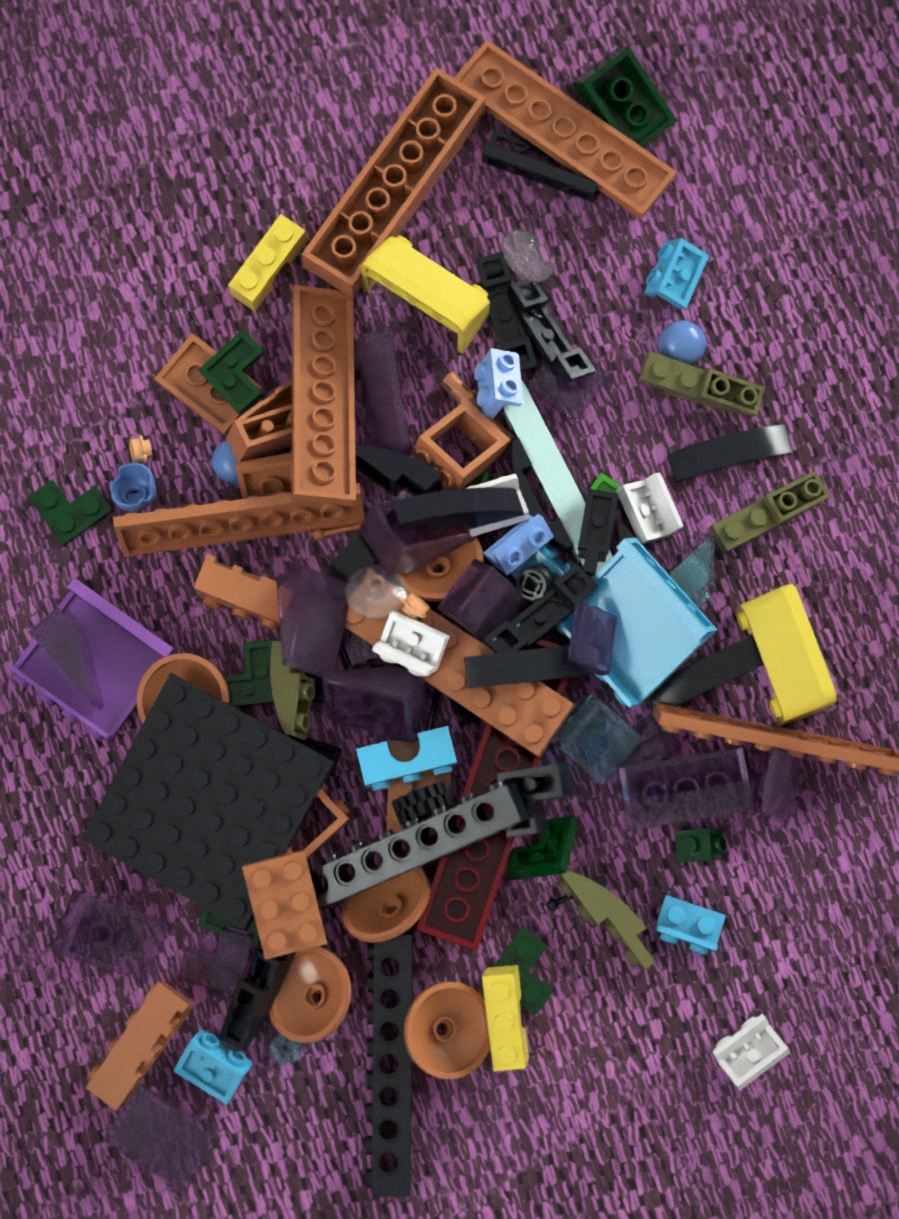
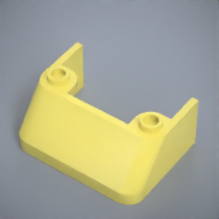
(427, 287)
(788, 653)

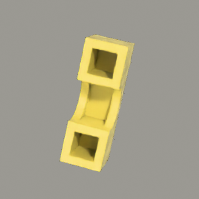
(258, 272)
(505, 1028)

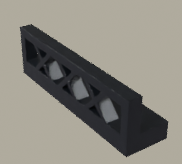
(535, 170)

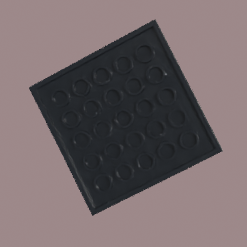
(206, 797)

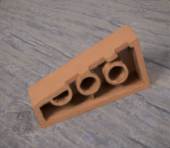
(139, 1045)

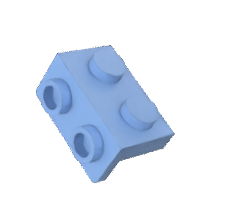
(498, 382)
(519, 544)

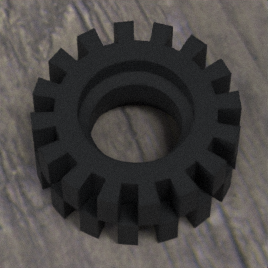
(421, 802)

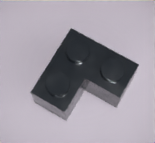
(535, 786)

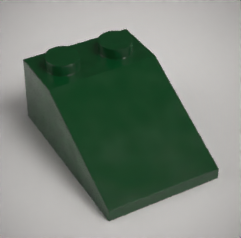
(625, 97)

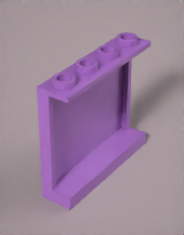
(120, 654)

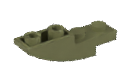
(701, 386)
(769, 512)
(291, 695)
(600, 904)

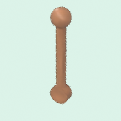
(319, 534)

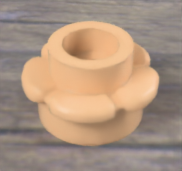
(140, 449)
(414, 606)

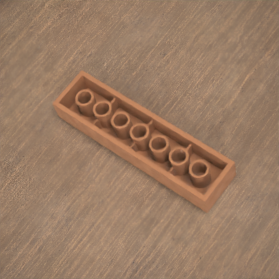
(394, 180)

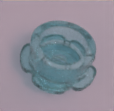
(285, 1056)

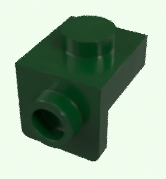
(700, 845)

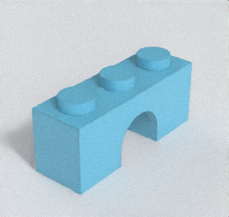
(434, 755)

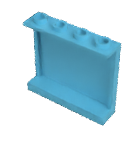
(654, 624)

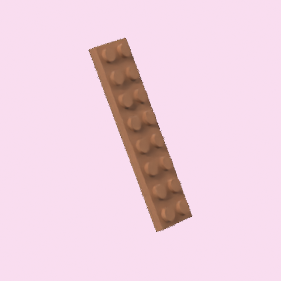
(566, 130)
(323, 397)
(229, 522)
(522, 711)
(769, 736)

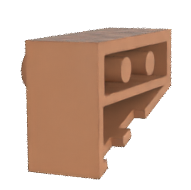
(264, 426)
(238, 591)

